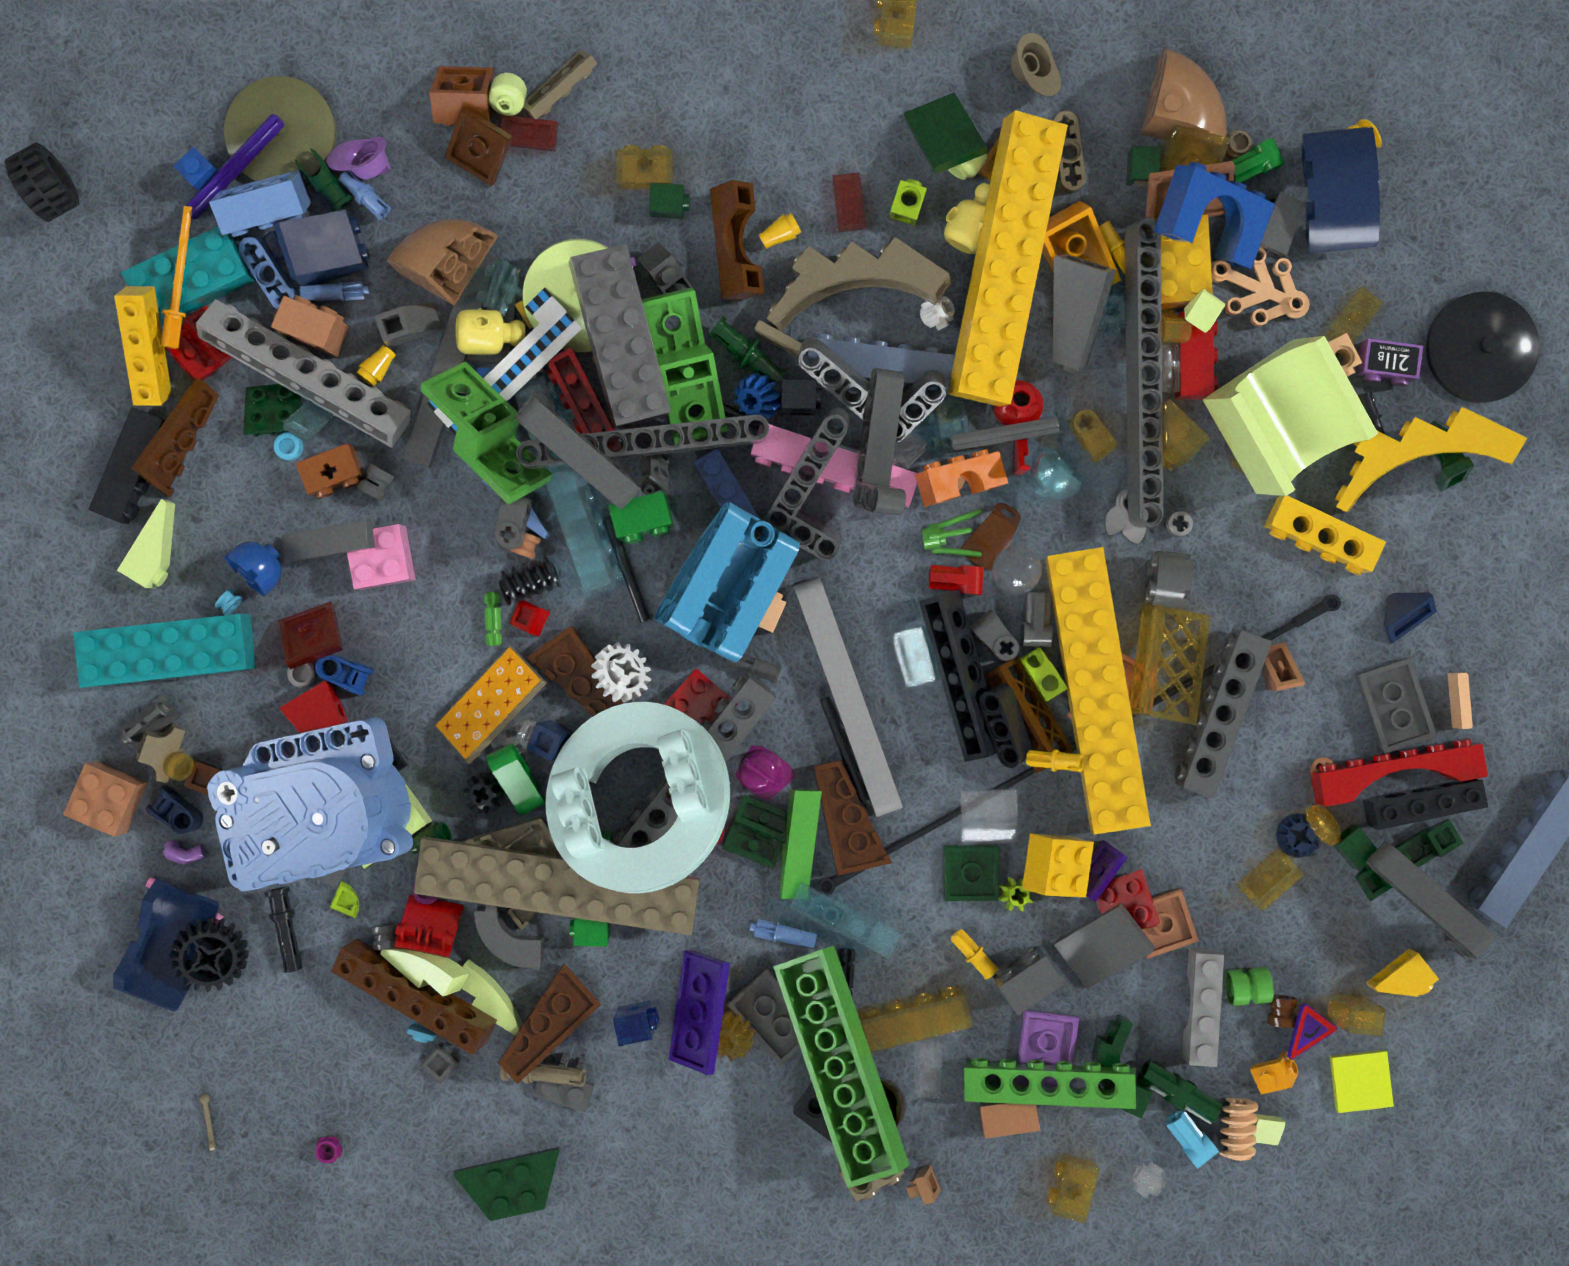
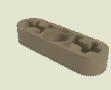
(1078, 171)

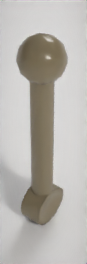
(204, 1100)

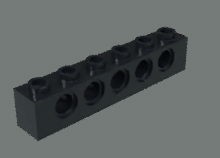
(959, 671)

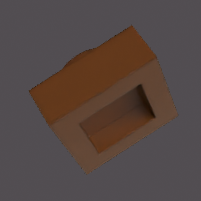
(201, 776)

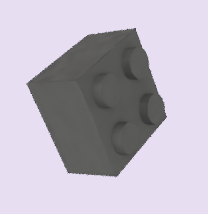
(1027, 979)

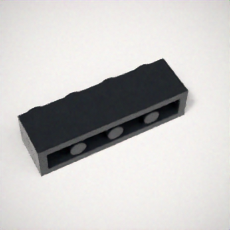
(120, 485)

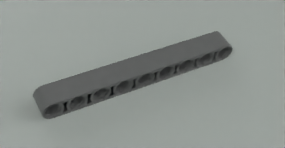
(656, 434)

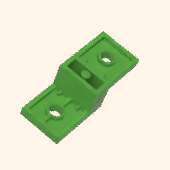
(684, 360)
(485, 431)

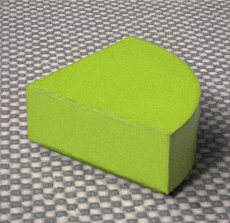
(345, 900)

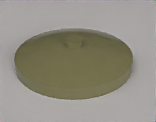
(306, 120)

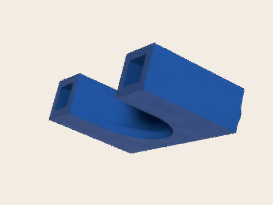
(1245, 212)

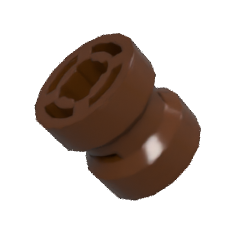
(1281, 1011)

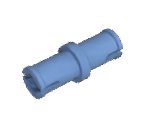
(364, 194)

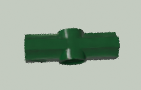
(1179, 1092)

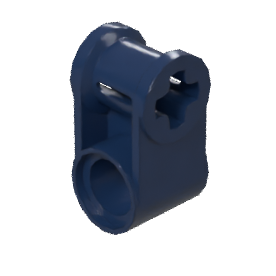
(170, 809)

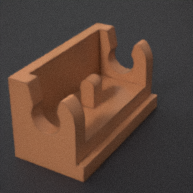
(1008, 1119)

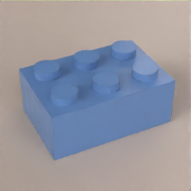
(261, 203)

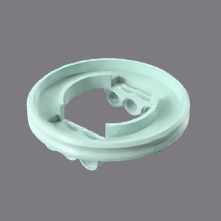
(697, 790)

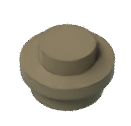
(1239, 143)

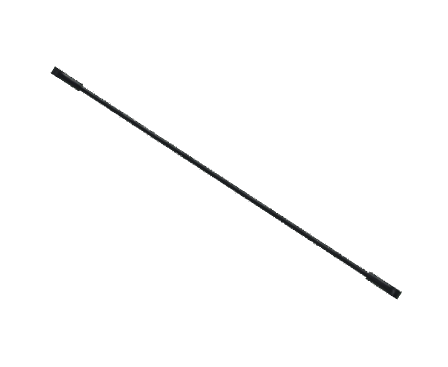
(1298, 621)

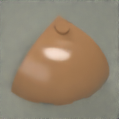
(1182, 97)
(443, 256)

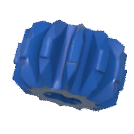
(757, 396)

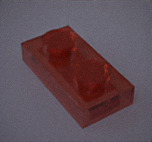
(531, 132)

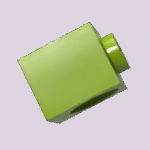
(905, 213)

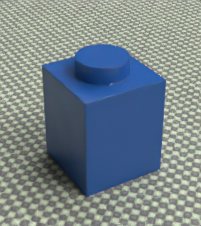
(195, 168)

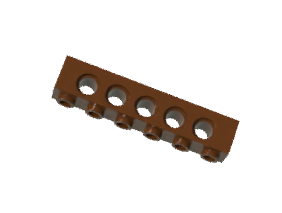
(441, 1014)

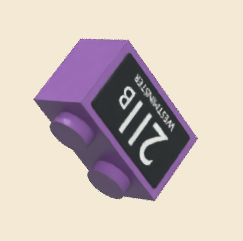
(1389, 361)

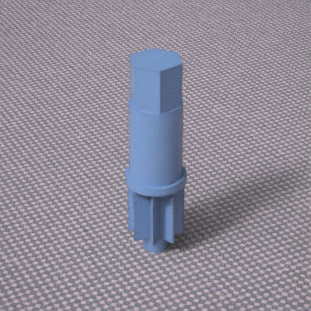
(332, 292)
(782, 933)

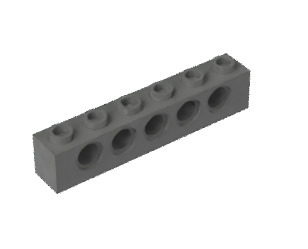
(1235, 703)

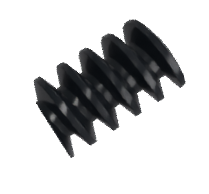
(528, 580)

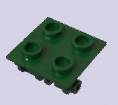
(268, 409)

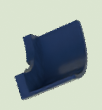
(1342, 189)
(146, 963)

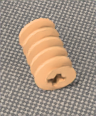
(1240, 1129)

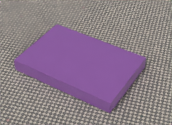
(1046, 1038)

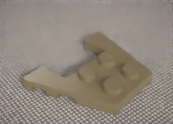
(525, 836)

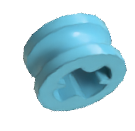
(228, 601)

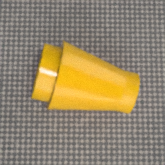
(780, 231)
(375, 367)

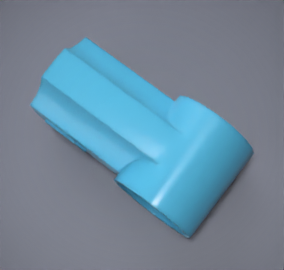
(1194, 1142)

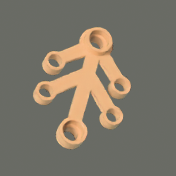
(1263, 290)

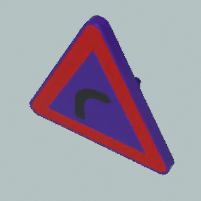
(1308, 1030)

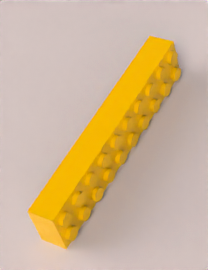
(1007, 259)
(1097, 691)

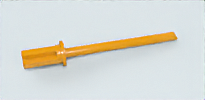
(173, 317)

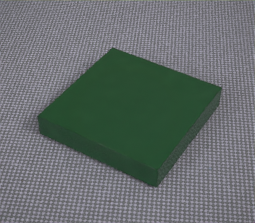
(971, 872)

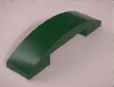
(1419, 849)

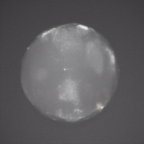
(1016, 569)

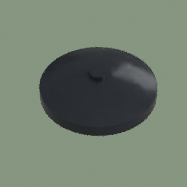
(1482, 347)

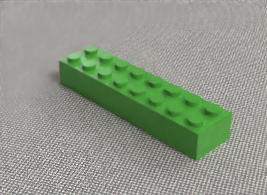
(841, 1067)

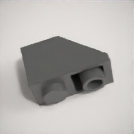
(663, 270)
(408, 323)

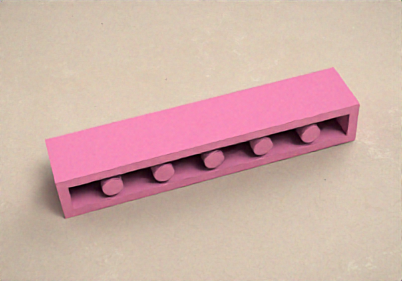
(786, 448)

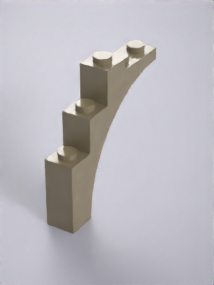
(855, 268)

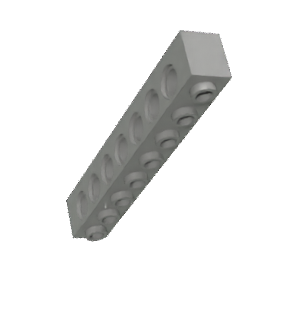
(221, 317)

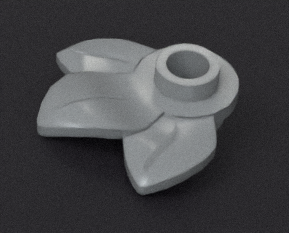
(1117, 520)

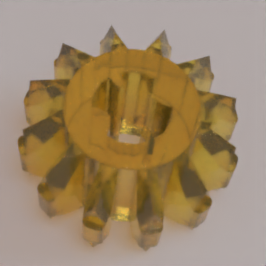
(734, 1037)

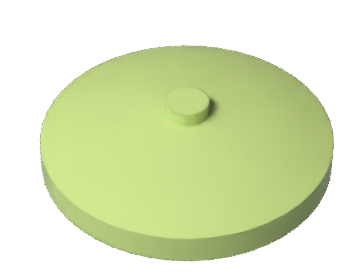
(553, 272)

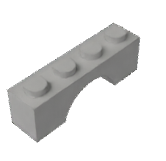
(1203, 1025)

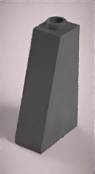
(1078, 307)

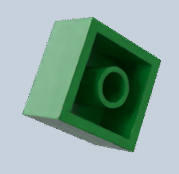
(642, 517)

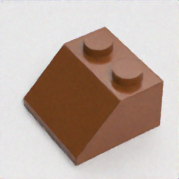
(460, 88)

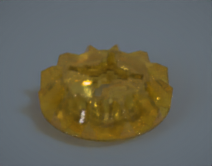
(1323, 824)

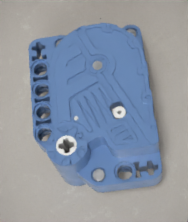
(311, 806)

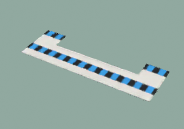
(531, 353)

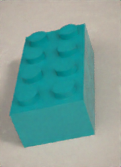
(210, 272)

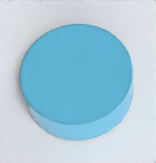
(288, 446)

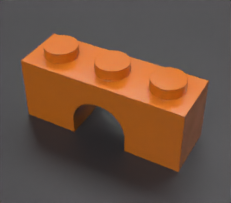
(981, 472)

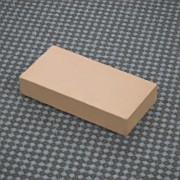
(1460, 700)

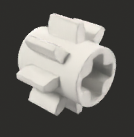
(938, 314)

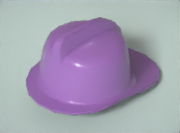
(362, 157)

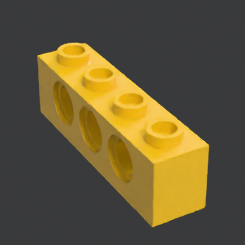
(142, 345)
(1365, 546)

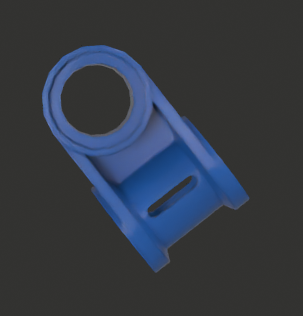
(349, 674)

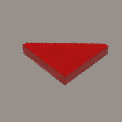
(1019, 453)

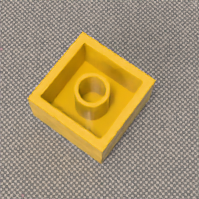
(1057, 865)

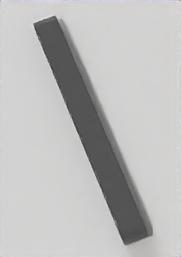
(1151, 362)

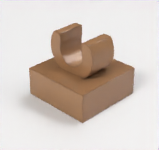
(924, 1185)

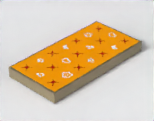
(490, 704)

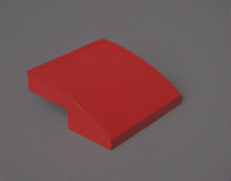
(195, 355)

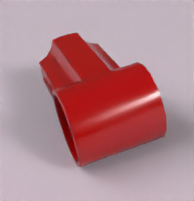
(965, 578)

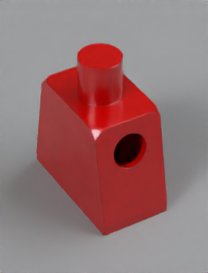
(315, 708)

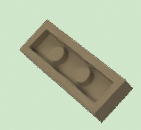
(559, 84)

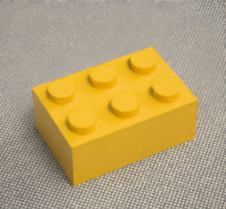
(1185, 268)

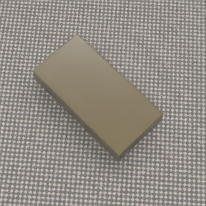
(778, 338)

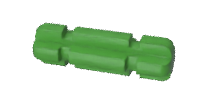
(492, 618)

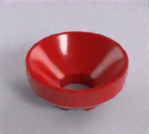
(1016, 414)

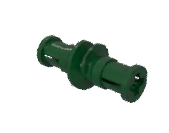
(746, 351)

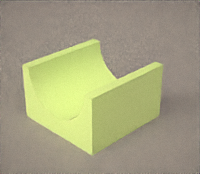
(1289, 413)

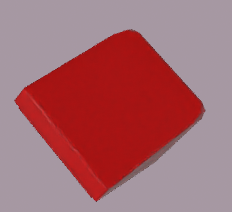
(529, 618)

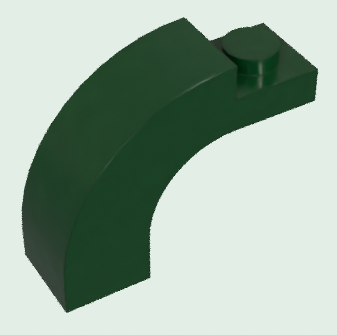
(1109, 1051)

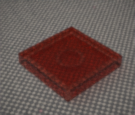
(310, 635)

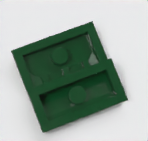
(757, 832)

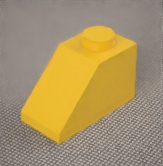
(1405, 976)

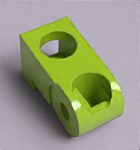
(1043, 674)

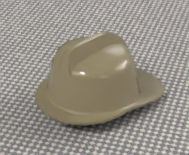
(1035, 65)

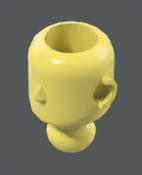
(966, 221)
(484, 332)

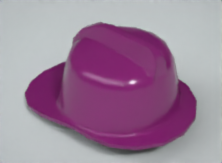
(764, 772)

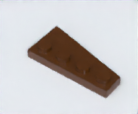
(177, 435)
(569, 664)
(849, 830)
(554, 1017)

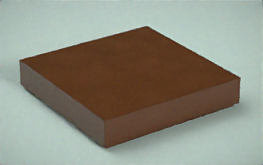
(478, 146)

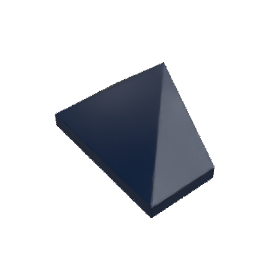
(1406, 612)

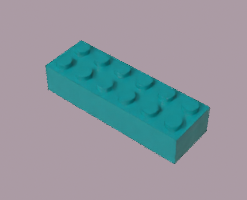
(164, 650)

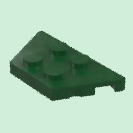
(510, 1184)

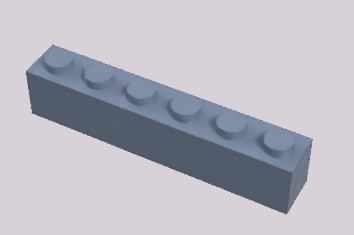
(877, 355)
(1526, 855)

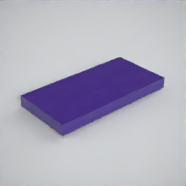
(699, 1012)

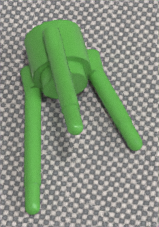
(935, 536)

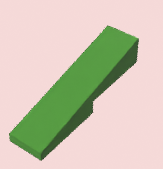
(800, 840)

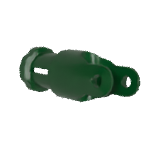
(326, 184)

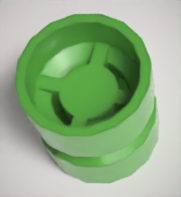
(1248, 986)

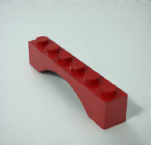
(1344, 783)

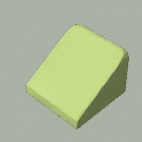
(1203, 310)
(1269, 1129)

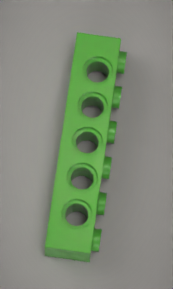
(1036, 1093)

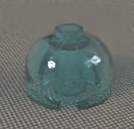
(1055, 476)

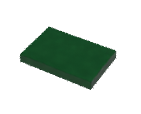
(945, 133)

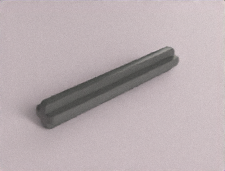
(1004, 434)

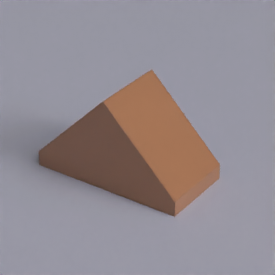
(1280, 669)

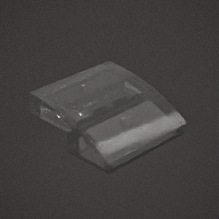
(988, 817)

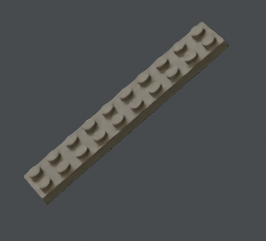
(546, 886)

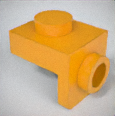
(1275, 1074)

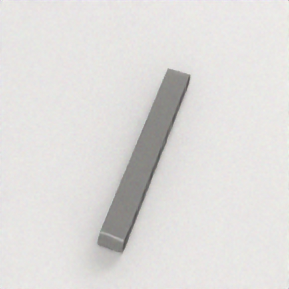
(848, 696)

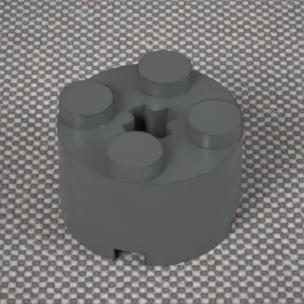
(1169, 579)

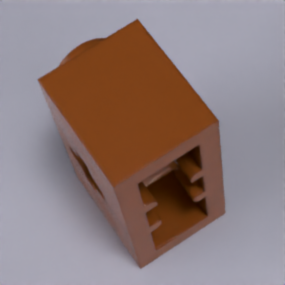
(314, 471)

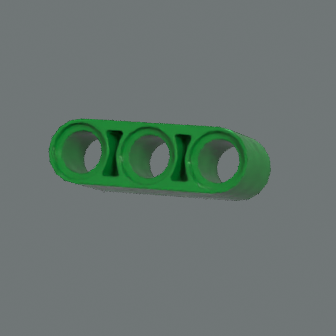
(516, 779)

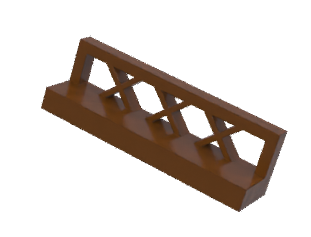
(1040, 737)

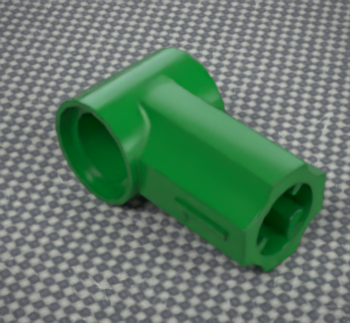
(1258, 161)

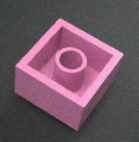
(386, 563)

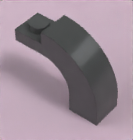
(505, 943)

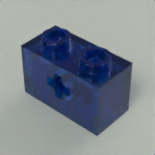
(635, 1022)

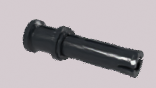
(282, 916)

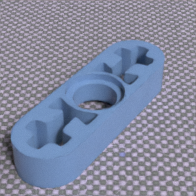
(251, 261)

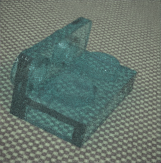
(943, 422)
(916, 656)

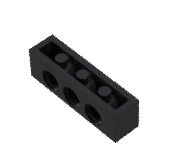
(1425, 803)

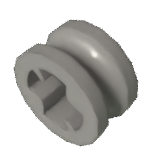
(1185, 517)

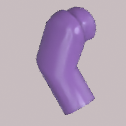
(181, 856)

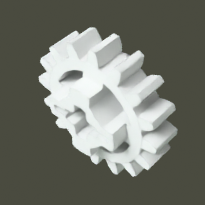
(621, 672)

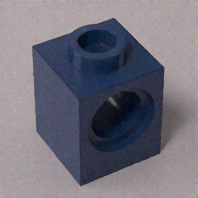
(548, 739)

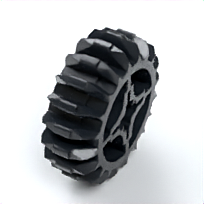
(218, 970)

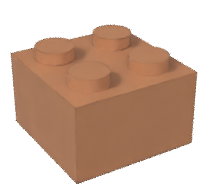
(314, 327)
(105, 798)

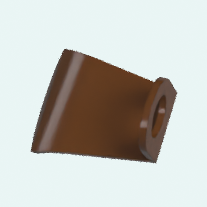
(992, 536)

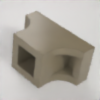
(157, 746)

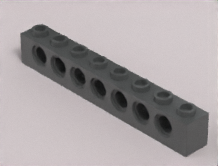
(744, 688)

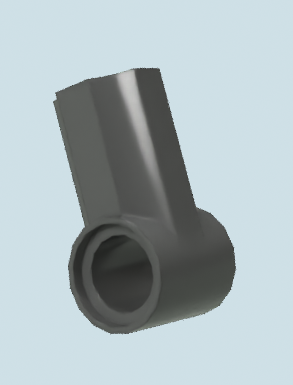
(1037, 620)

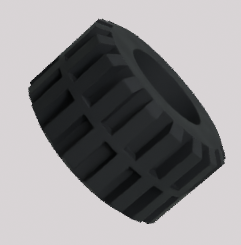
(41, 182)

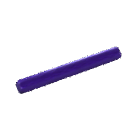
(235, 164)

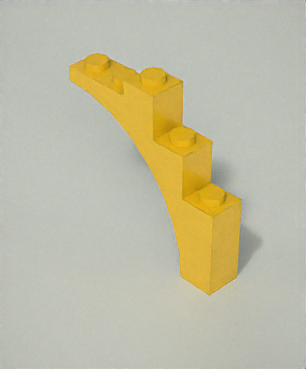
(1466, 434)

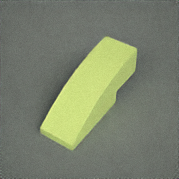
(427, 969)
(491, 998)

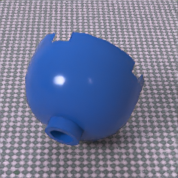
(256, 564)

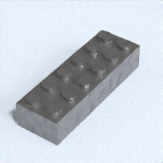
(619, 335)

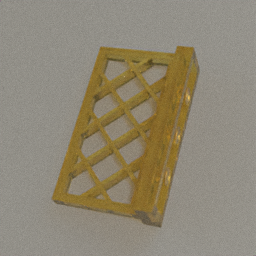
(1148, 658)

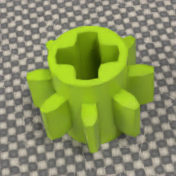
(1009, 890)

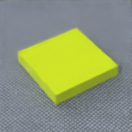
(1361, 1081)

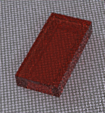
(849, 202)

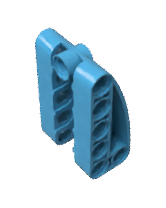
(727, 582)

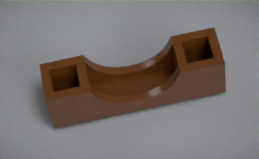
(731, 209)

